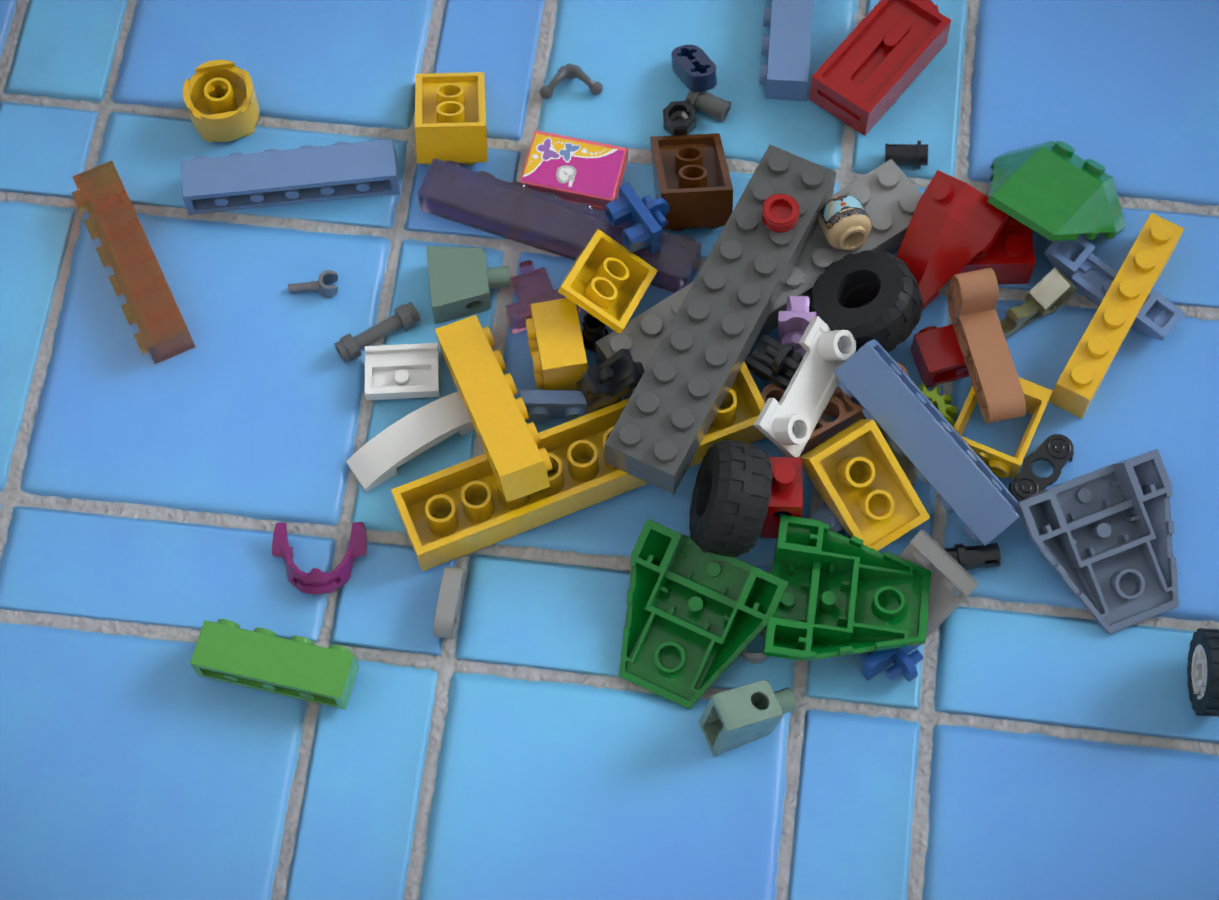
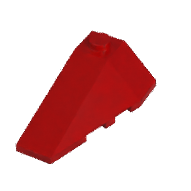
(948, 232)

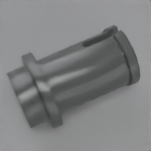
(709, 104)

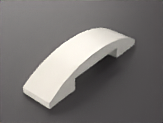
(408, 438)

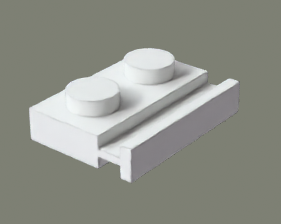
(402, 371)

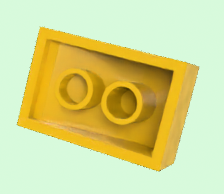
(450, 117)
(607, 281)
(864, 485)

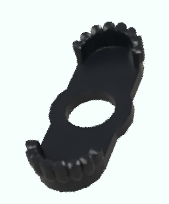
(1057, 451)

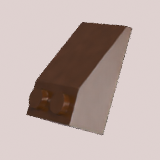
(693, 180)

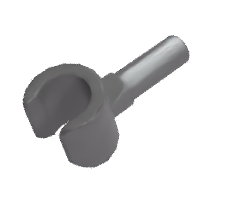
(326, 291)

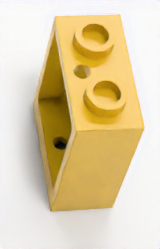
(998, 462)

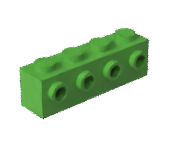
(275, 663)

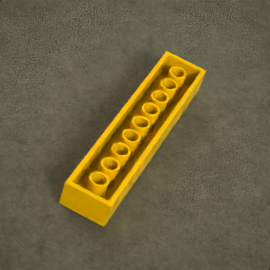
(466, 510)

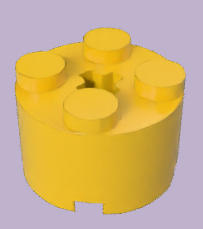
(221, 101)

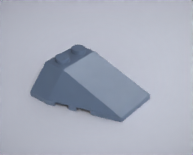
(1111, 539)

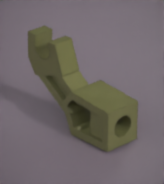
(1040, 301)

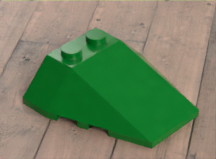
(1056, 192)
(842, 595)
(689, 614)

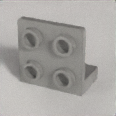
(949, 580)

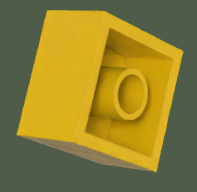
(556, 345)

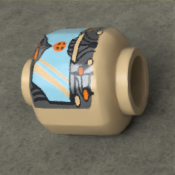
(844, 222)

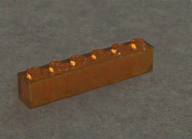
(133, 262)

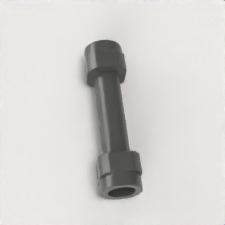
(405, 317)

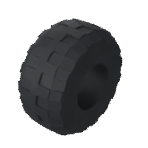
(866, 278)
(730, 498)

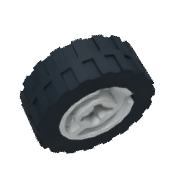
(1204, 672)

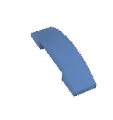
(1095, 277)

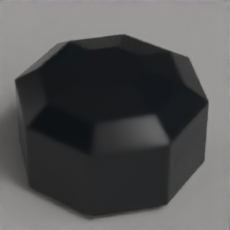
(679, 118)

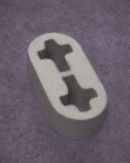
(449, 602)

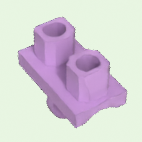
(794, 322)

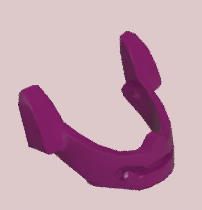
(316, 581)

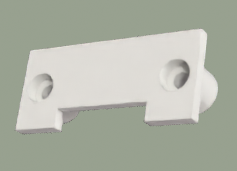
(810, 389)

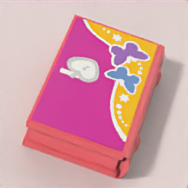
(575, 169)

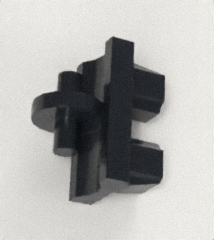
(774, 361)
(610, 380)

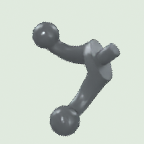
(569, 72)

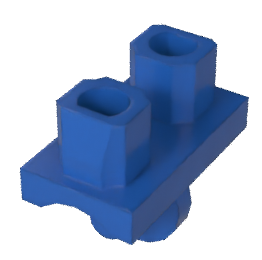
(643, 215)
(877, 661)

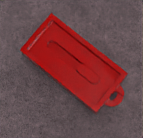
(879, 61)

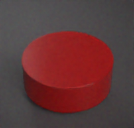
(780, 213)

